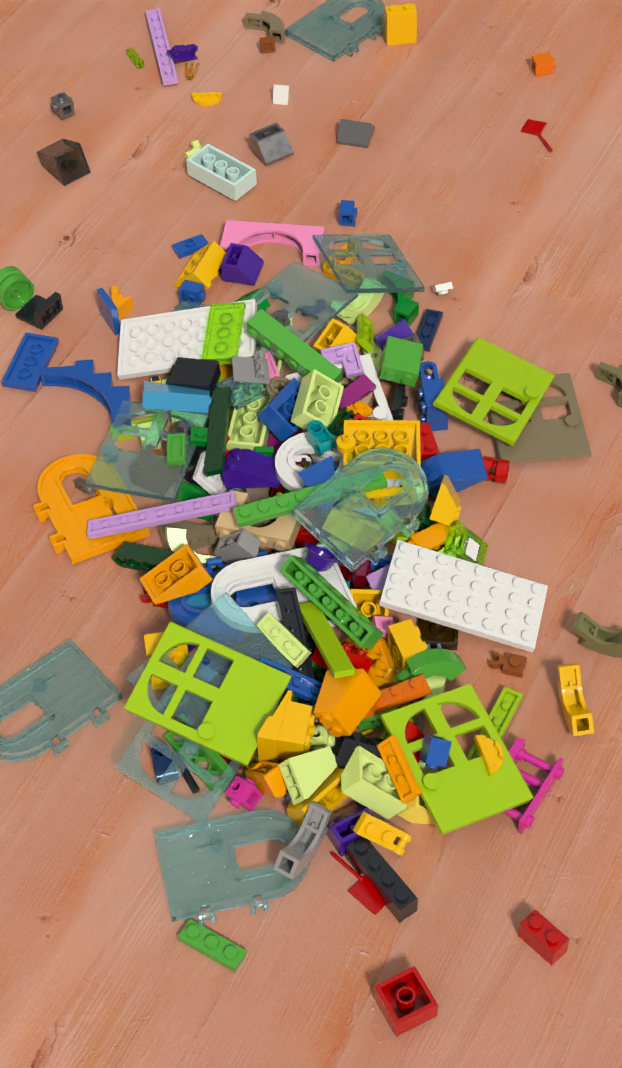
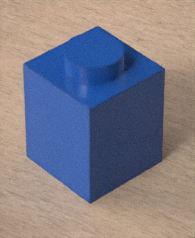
(435, 751)

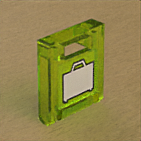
(470, 545)

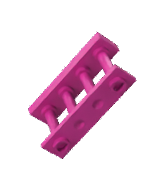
(555, 772)

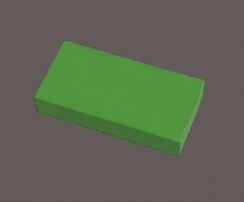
(176, 449)

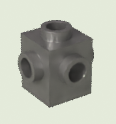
(62, 105)

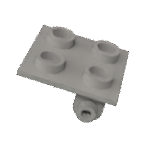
(251, 369)

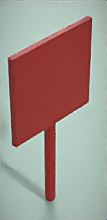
(364, 889)

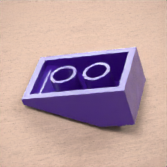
(249, 470)

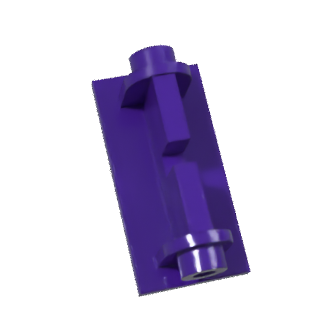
(183, 52)

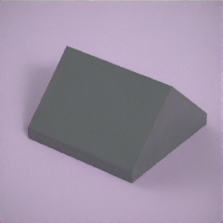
(355, 133)

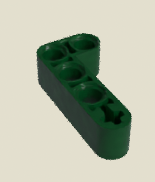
(139, 556)

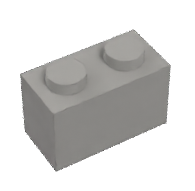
(237, 546)

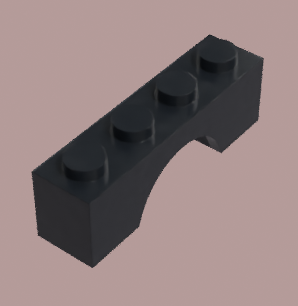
(395, 892)

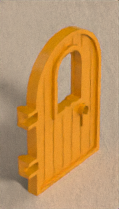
(72, 520)

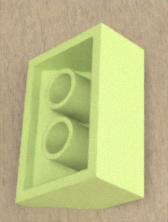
(317, 400)
(370, 784)

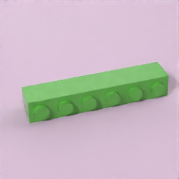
(289, 347)

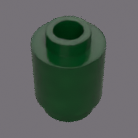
(424, 517)

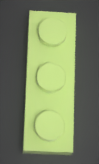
(283, 640)

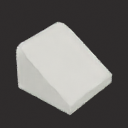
(281, 94)

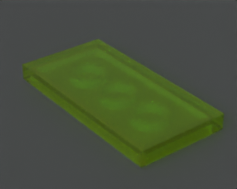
(224, 332)

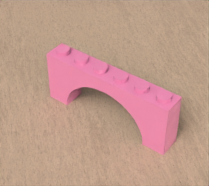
(258, 232)

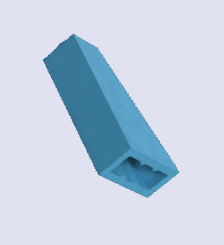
(175, 398)

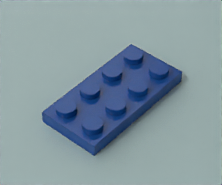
(32, 354)

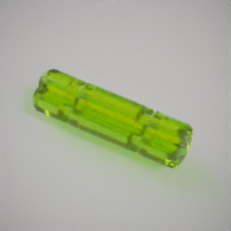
(136, 59)

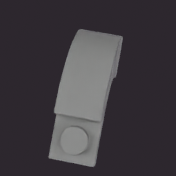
(301, 850)

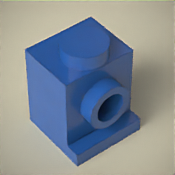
(347, 213)
(192, 292)

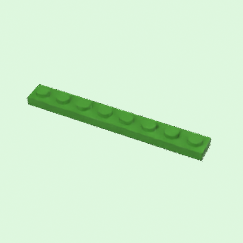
(283, 504)

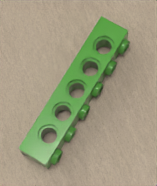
(331, 602)

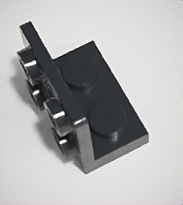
(41, 310)

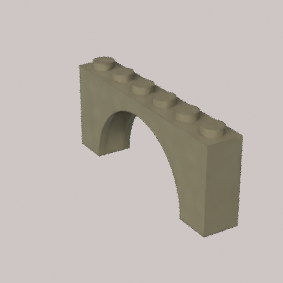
(205, 535)

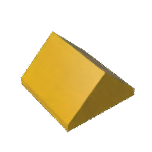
(368, 602)

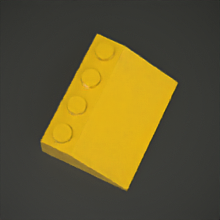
(391, 434)

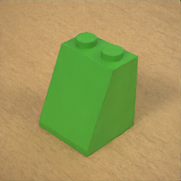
(400, 361)

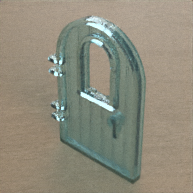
(333, 37)
(357, 522)
(65, 701)
(211, 875)

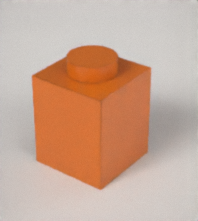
(542, 64)

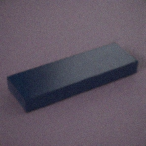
(429, 328)

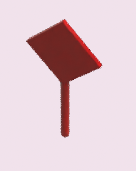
(536, 128)

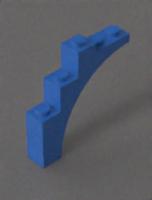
(85, 379)

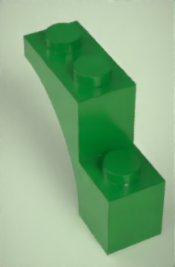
(405, 307)

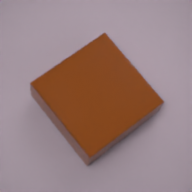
(267, 45)

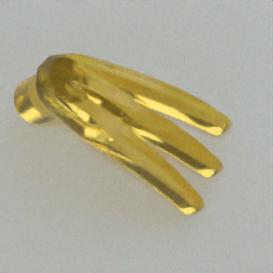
(190, 74)

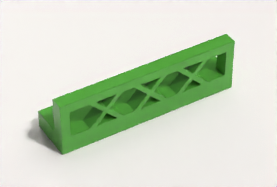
(214, 760)

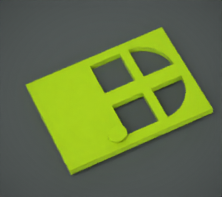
(503, 373)
(237, 708)
(464, 791)

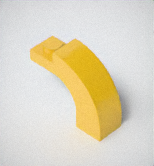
(576, 714)

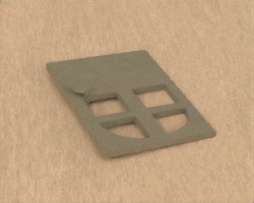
(546, 438)

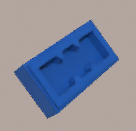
(189, 246)

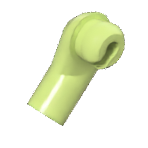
(196, 146)

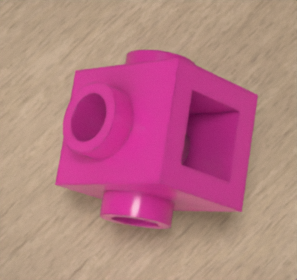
(243, 793)

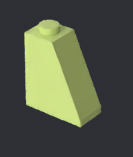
(307, 772)

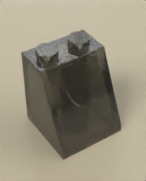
(64, 161)

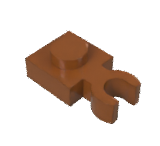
(511, 664)

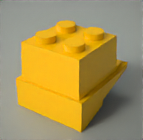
(287, 731)

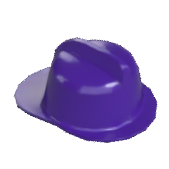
(319, 557)

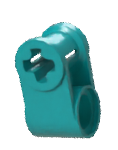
(320, 437)

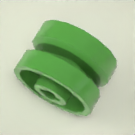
(14, 288)

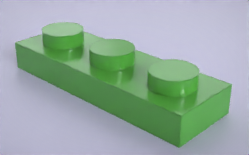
(212, 945)

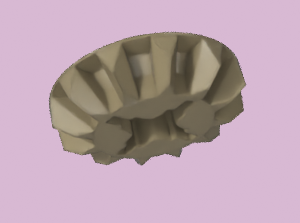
(274, 383)

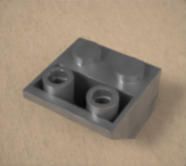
(270, 144)

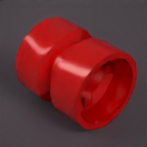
(501, 469)

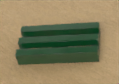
(342, 413)

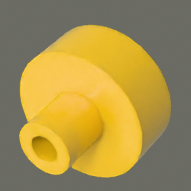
(346, 443)

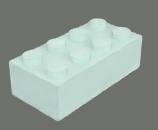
(221, 172)

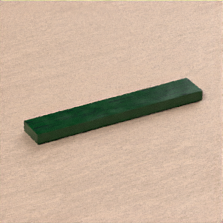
(218, 431)

